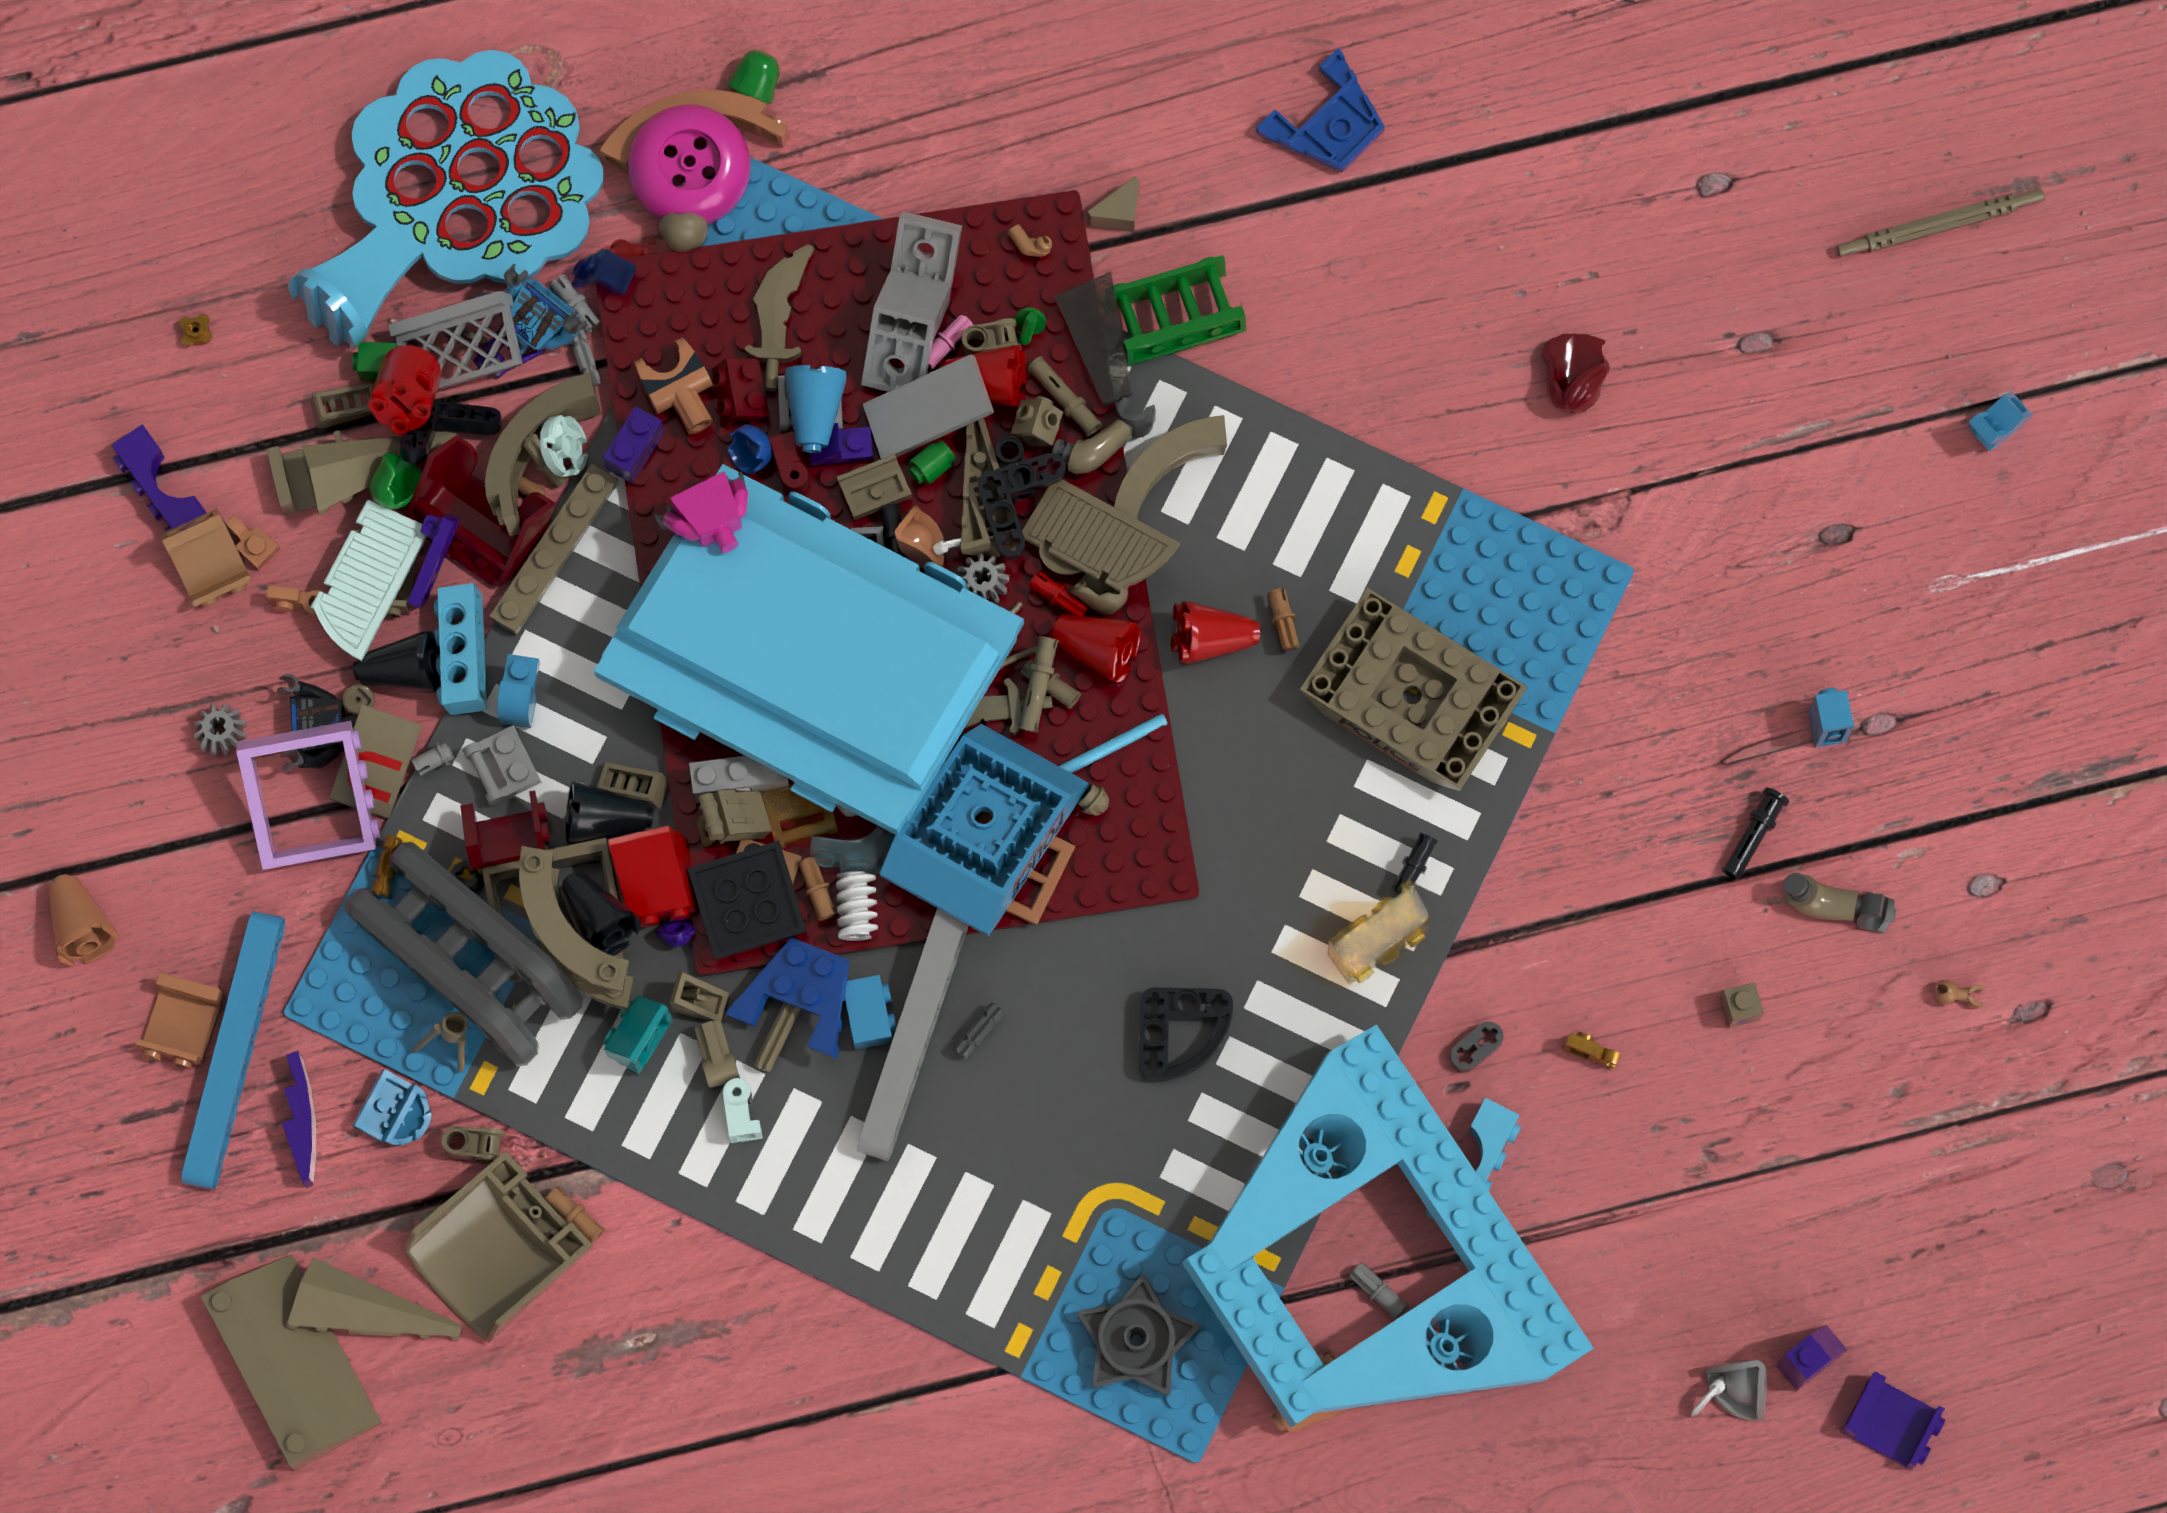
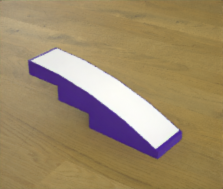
(301, 1129)

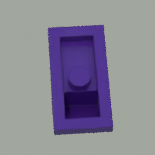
(845, 447)

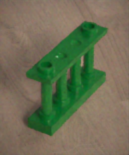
(1185, 335)

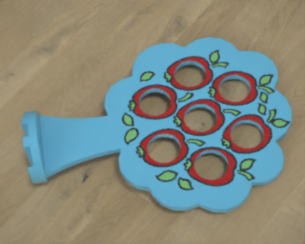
(354, 285)

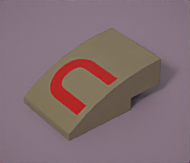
(387, 752)

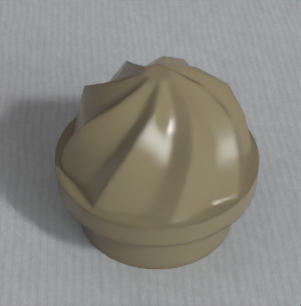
(1094, 800)

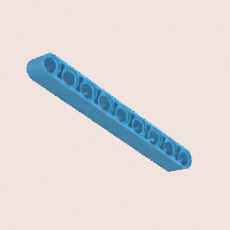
(233, 1050)

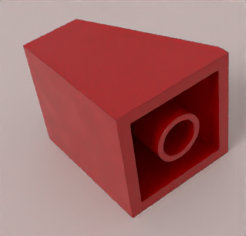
(655, 874)

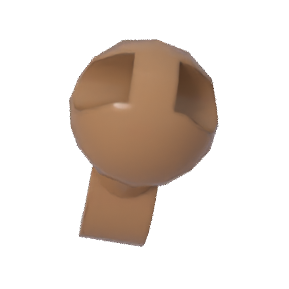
(1950, 992)

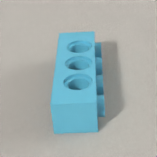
(471, 692)

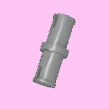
(575, 301)

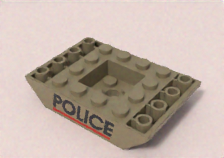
(1390, 651)

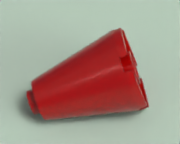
(1002, 373)
(1098, 642)

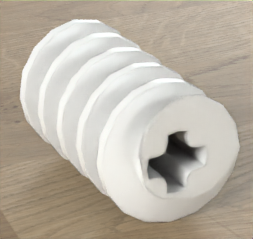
(855, 905)

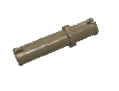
(1073, 406)
(1038, 684)

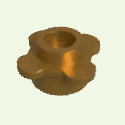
(195, 338)

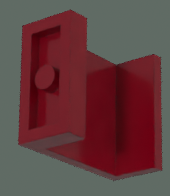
(501, 838)

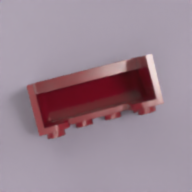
(479, 539)

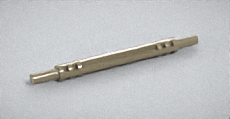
(1940, 222)

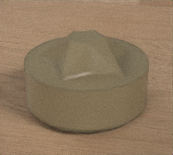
(355, 696)

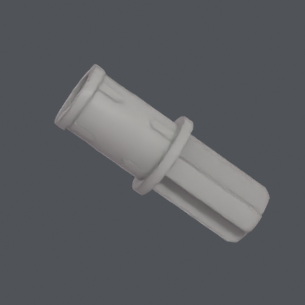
(1378, 1290)

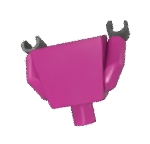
(708, 511)

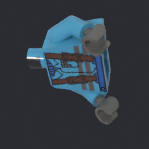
(539, 314)

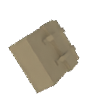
(732, 816)

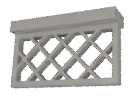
(458, 316)

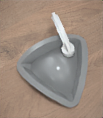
(1738, 1389)

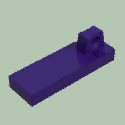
(441, 531)

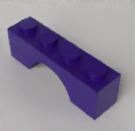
(142, 458)

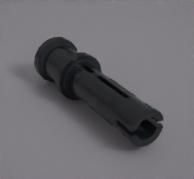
(1761, 821)

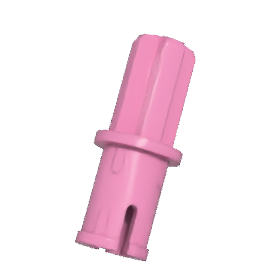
(948, 340)

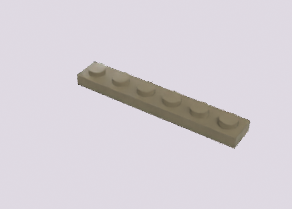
(554, 549)

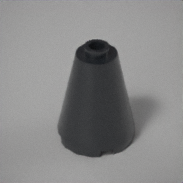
(402, 665)
(603, 814)
(598, 914)

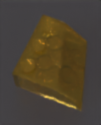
(1381, 936)

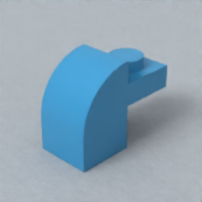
(1999, 421)
(517, 691)

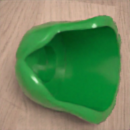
(756, 76)
(394, 481)

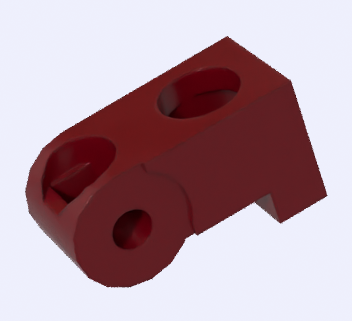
(791, 472)

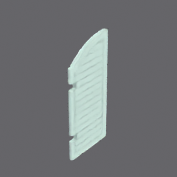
(367, 577)

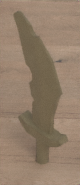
(775, 311)
(1003, 708)

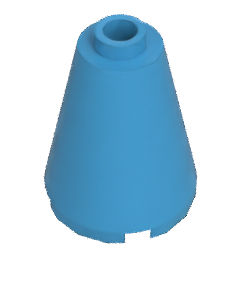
(814, 403)

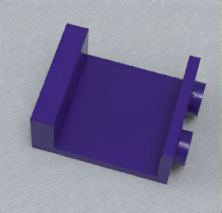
(1893, 1423)

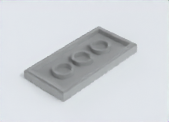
(928, 407)

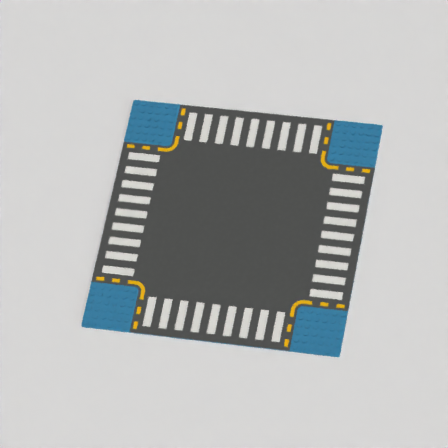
(1044, 1157)

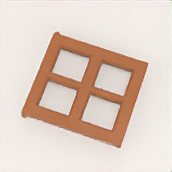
(1048, 882)

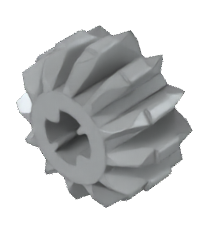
(983, 568)
(224, 718)

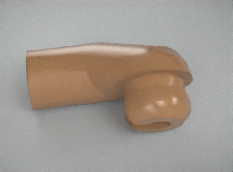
(1030, 246)

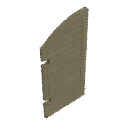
(1097, 536)

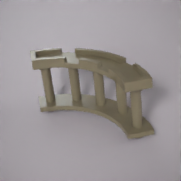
(587, 967)

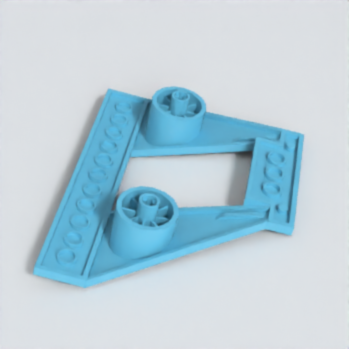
(1499, 1314)

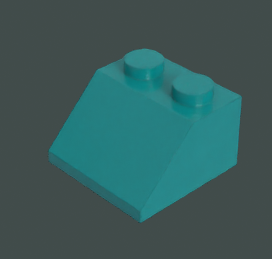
(638, 1033)

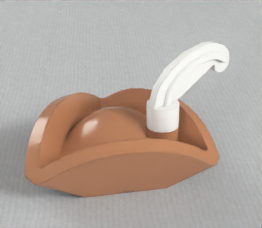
(922, 539)

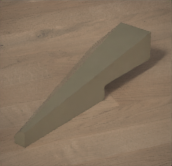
(348, 467)
(976, 531)
(343, 1301)

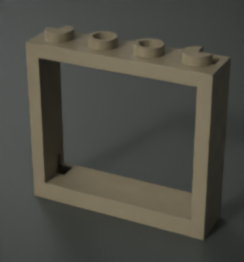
(563, 857)

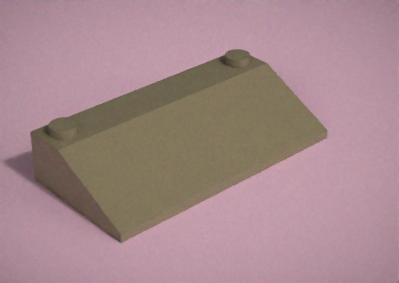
(294, 1375)

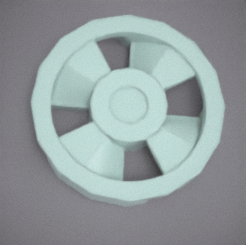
(566, 441)

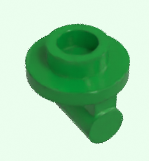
(1030, 322)

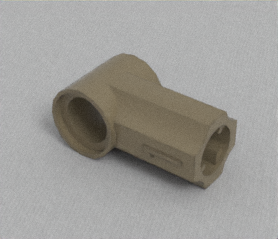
(717, 1059)

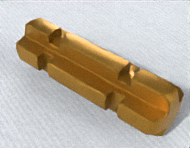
(384, 873)

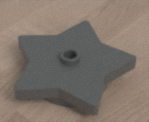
(1140, 1315)

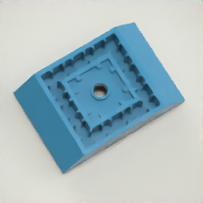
(975, 866)

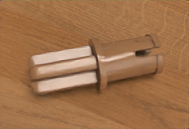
(1283, 618)
(817, 889)

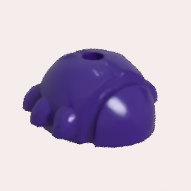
(676, 932)

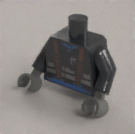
(311, 709)

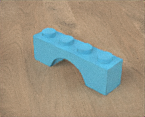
(1492, 1130)

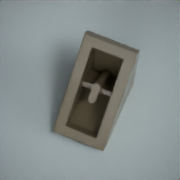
(1118, 209)
(698, 998)

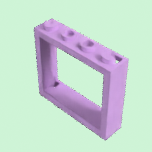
(343, 731)

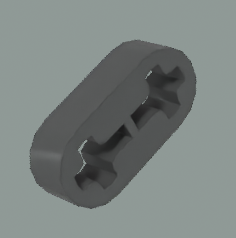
(1471, 1041)

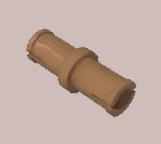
(574, 1213)

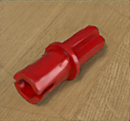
(1057, 594)

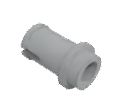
(433, 758)

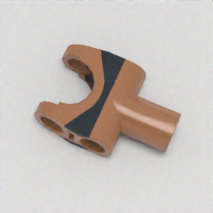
(679, 388)

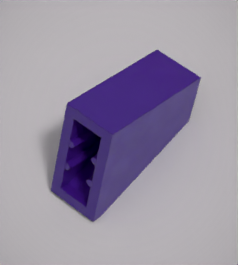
(1811, 1357)

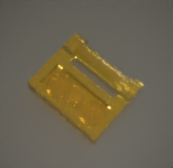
(784, 806)

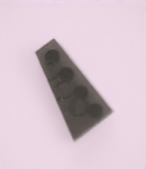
(1096, 330)

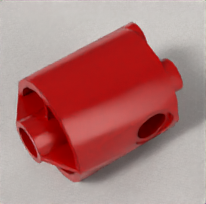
(405, 388)

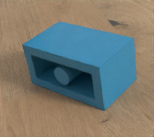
(1830, 717)
(868, 1012)

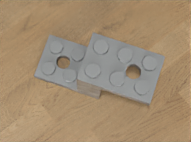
(911, 301)

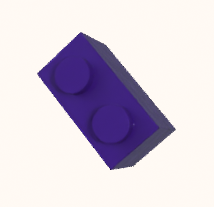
(633, 444)

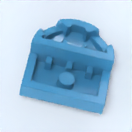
(394, 1111)

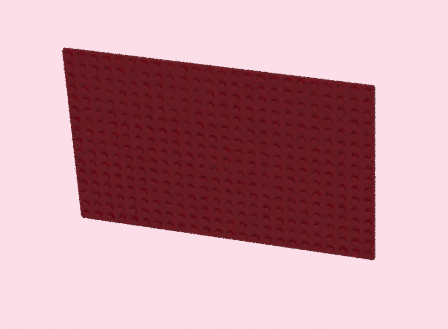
(1142, 842)

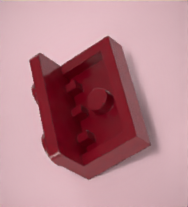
(740, 391)

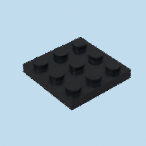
(747, 900)

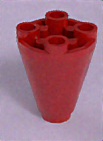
(1210, 632)

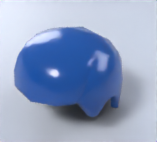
(750, 449)

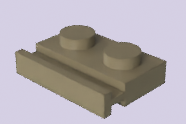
(874, 487)

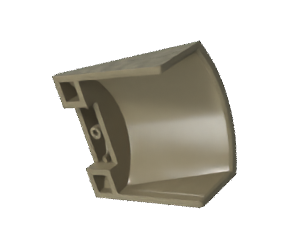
(494, 1248)

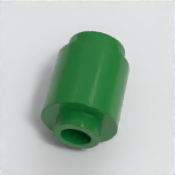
(931, 462)

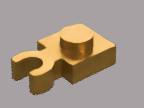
(1585, 1047)

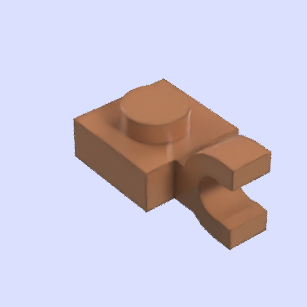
(253, 544)
(287, 598)

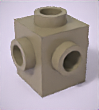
(1037, 422)

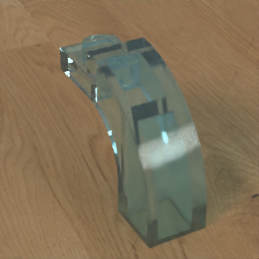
(857, 855)

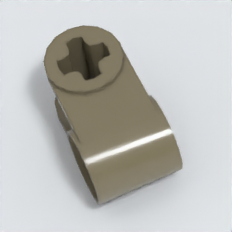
(991, 335)
(476, 1144)

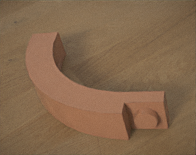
(742, 110)

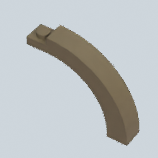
(1171, 450)
(509, 458)

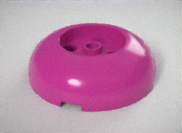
(653, 172)

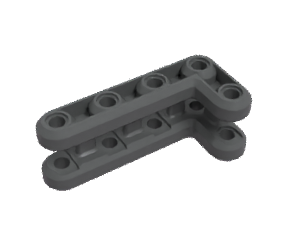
(435, 963)

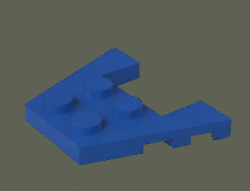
(1338, 129)
(806, 980)

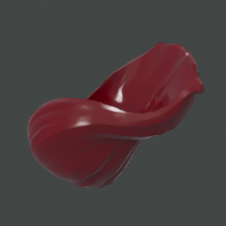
(1574, 371)

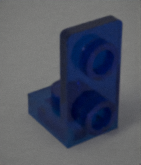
(606, 270)

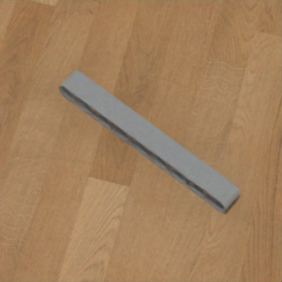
(912, 1036)

